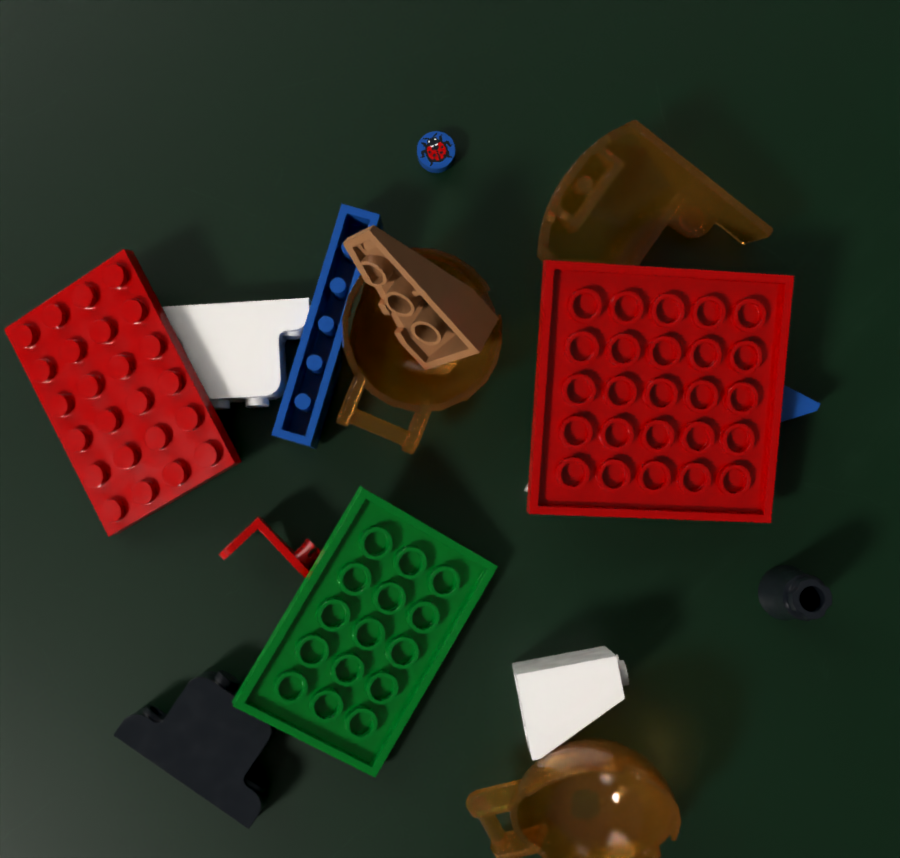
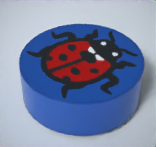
(436, 152)

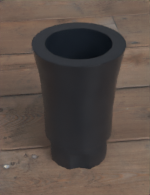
(781, 591)

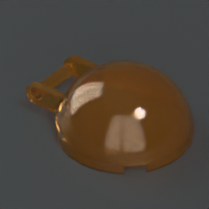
(394, 374)
(581, 804)

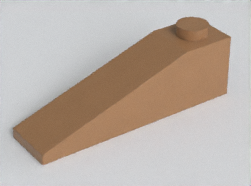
(433, 311)

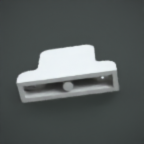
(240, 346)

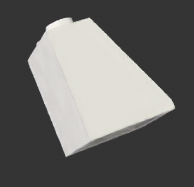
(566, 694)

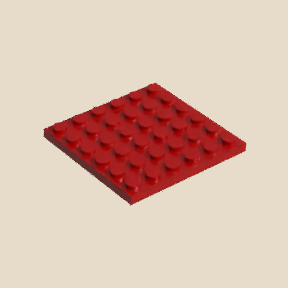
(658, 392)

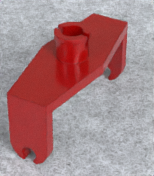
(298, 559)

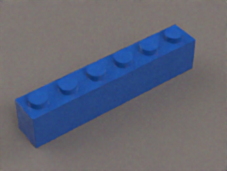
(320, 345)

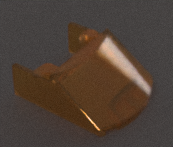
(627, 193)

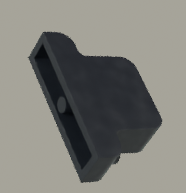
(206, 744)

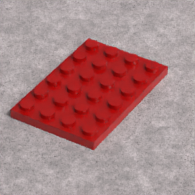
(121, 393)

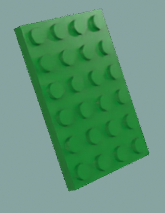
(365, 633)

